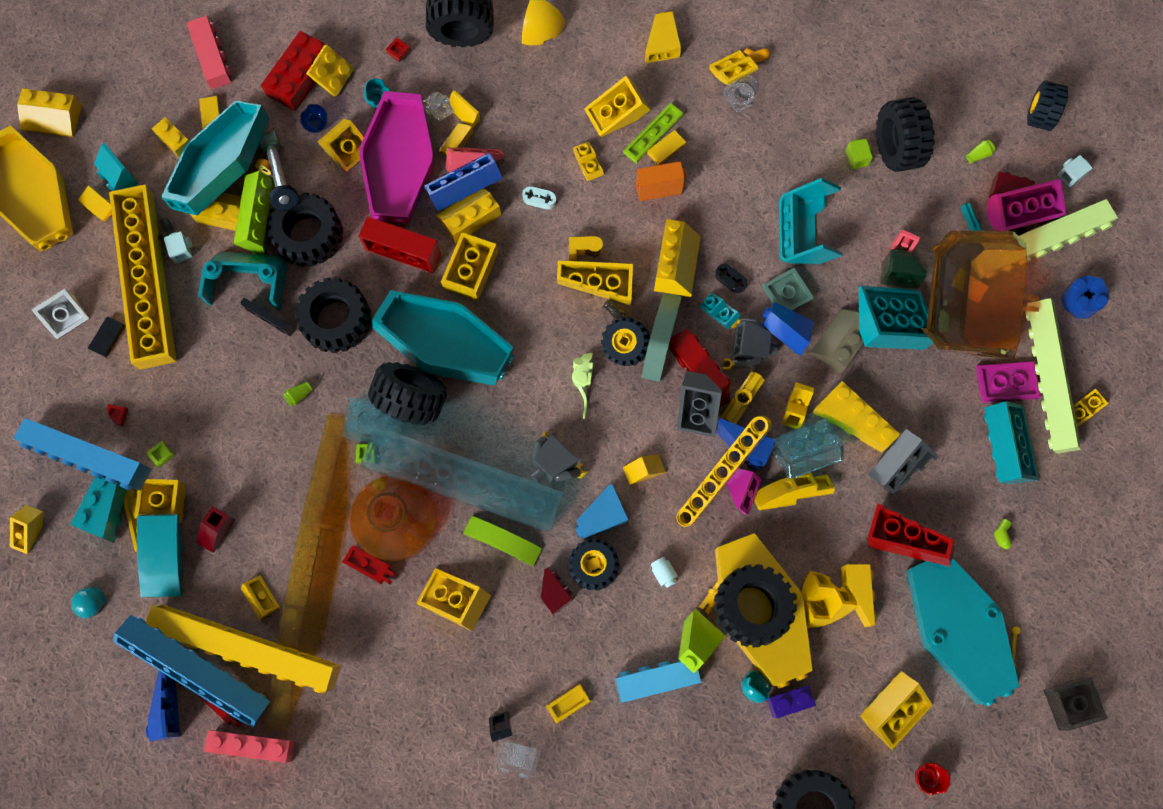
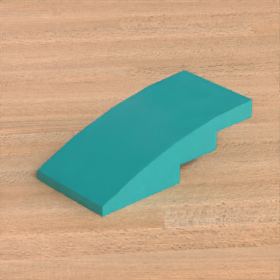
(159, 555)

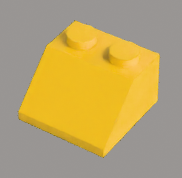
(343, 144)
(161, 497)

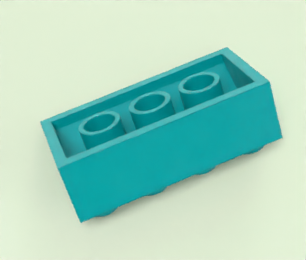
(1011, 443)

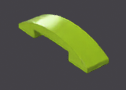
(502, 540)

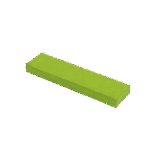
(653, 133)

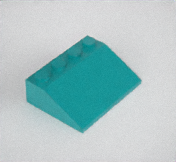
(893, 318)

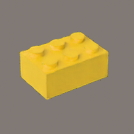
(469, 266)

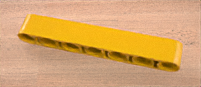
(715, 476)

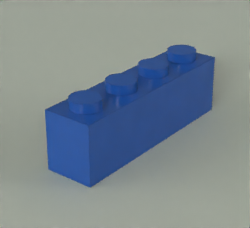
(463, 182)

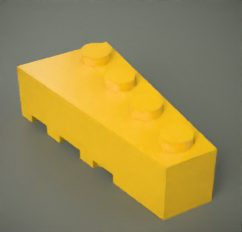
(598, 278)
(856, 417)

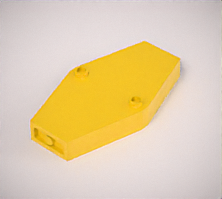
(32, 193)
(788, 655)

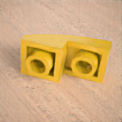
(587, 160)
(96, 203)
(1088, 406)

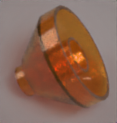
(407, 531)

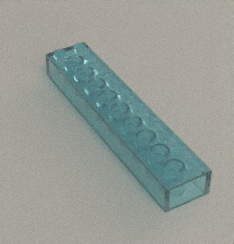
(461, 479)

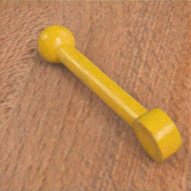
(1015, 631)

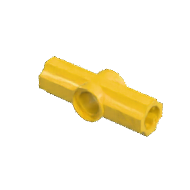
(748, 390)

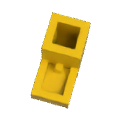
(797, 405)

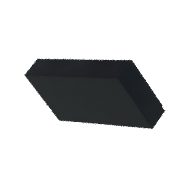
(106, 336)
(500, 726)

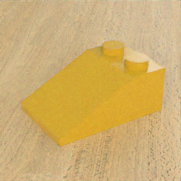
(617, 107)
(454, 599)

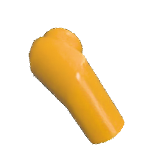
(757, 56)

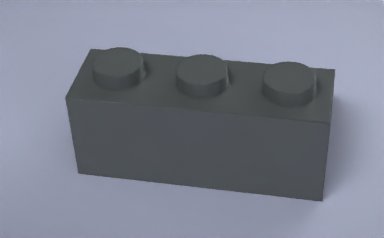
(699, 405)

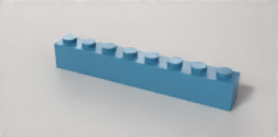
(83, 454)
(191, 671)

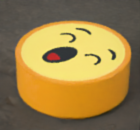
(263, 166)

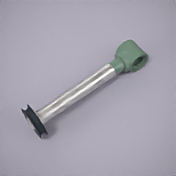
(282, 196)

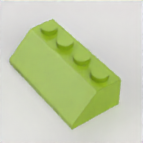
(254, 213)

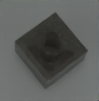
(1075, 704)

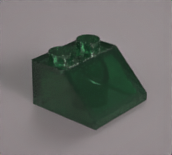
(902, 270)

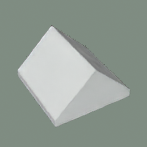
(60, 313)

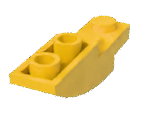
(787, 491)

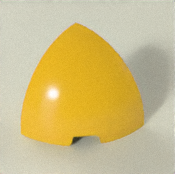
(541, 23)
(825, 601)

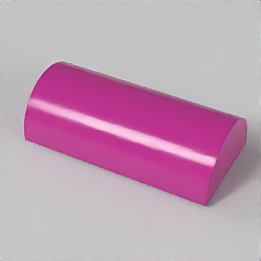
(1026, 206)

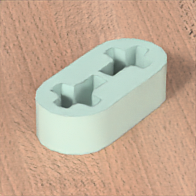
(538, 198)

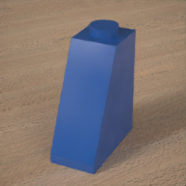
(788, 327)

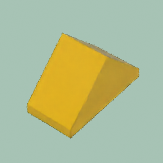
(643, 469)

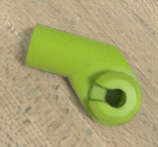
(1001, 534)

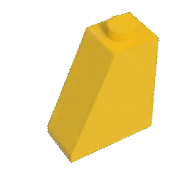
(663, 39)

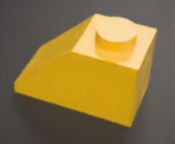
(25, 528)

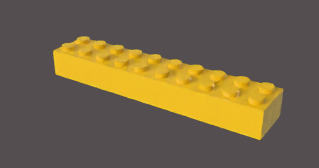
(142, 277)

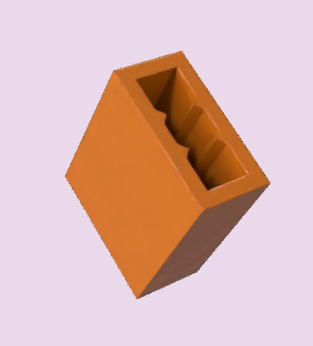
(660, 181)

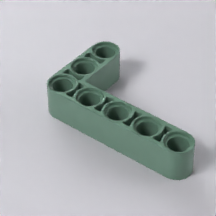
(661, 337)

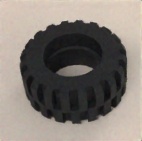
(460, 21)
(905, 134)
(315, 248)
(320, 296)
(407, 393)
(773, 588)
(810, 781)

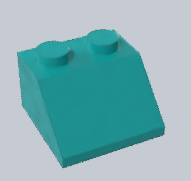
(113, 170)

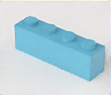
(655, 681)

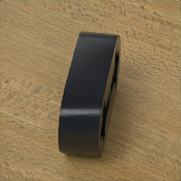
(728, 282)

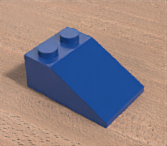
(730, 432)

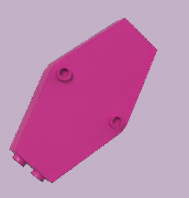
(396, 157)

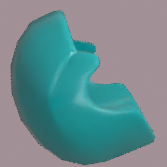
(374, 91)
(88, 602)
(755, 687)

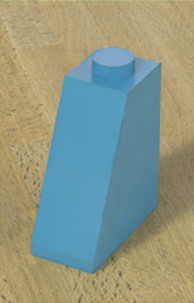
(601, 515)

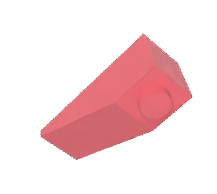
(461, 156)
(905, 241)

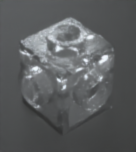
(437, 106)

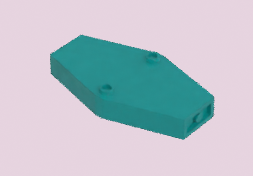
(216, 157)
(443, 338)
(963, 630)

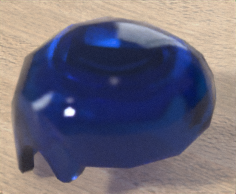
(314, 118)

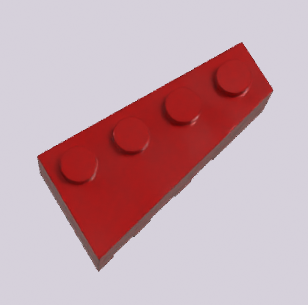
(696, 359)
(907, 538)

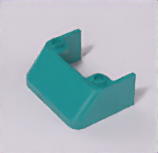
(797, 224)
(269, 268)

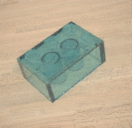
(362, 419)
(808, 448)

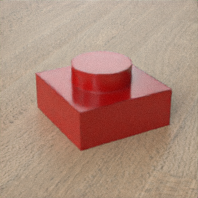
(398, 49)

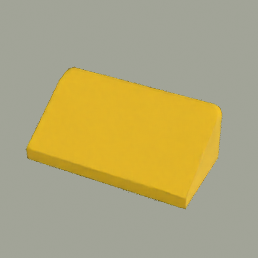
(464, 110)
(457, 138)
(259, 597)

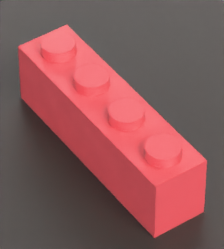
(209, 53)
(249, 746)

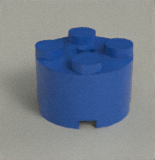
(1085, 297)

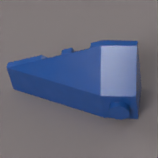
(164, 712)

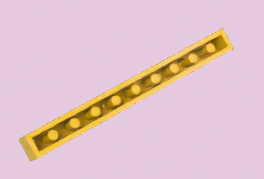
(244, 648)

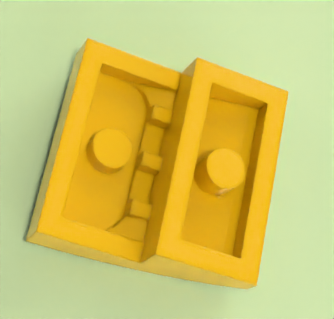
(733, 67)

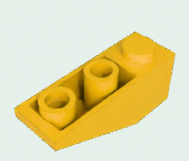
(858, 581)

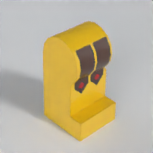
(585, 246)

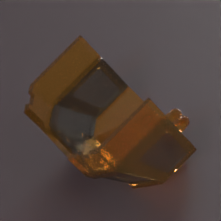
(978, 293)

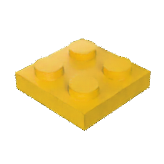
(330, 70)

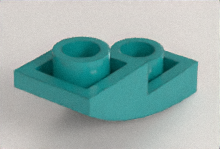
(720, 311)

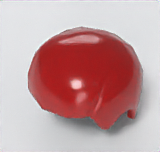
(932, 778)

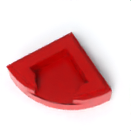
(117, 414)

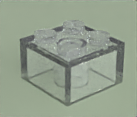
(517, 758)

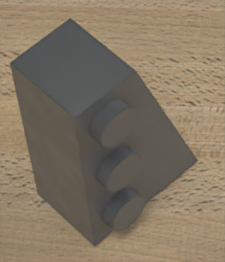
(902, 461)

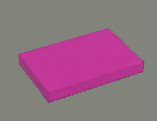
(1008, 382)

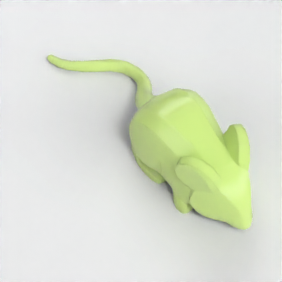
(582, 375)

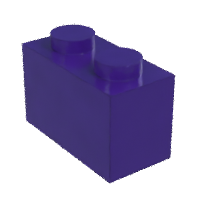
(791, 702)

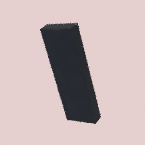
(267, 317)

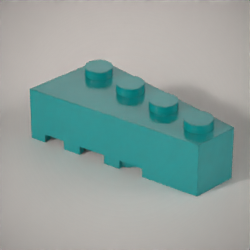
(100, 509)

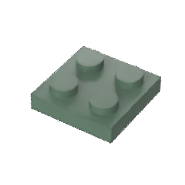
(788, 290)

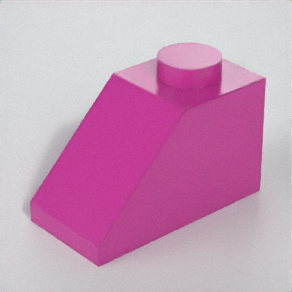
(743, 489)

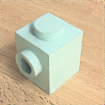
(1074, 170)
(178, 247)

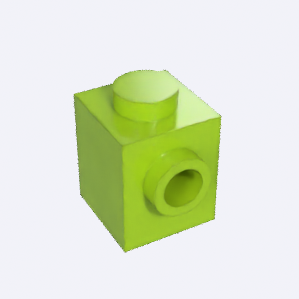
(859, 153)

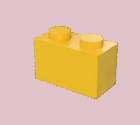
(170, 136)

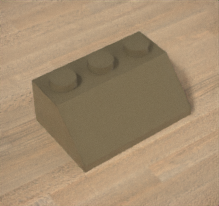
(839, 341)

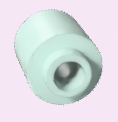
(664, 572)

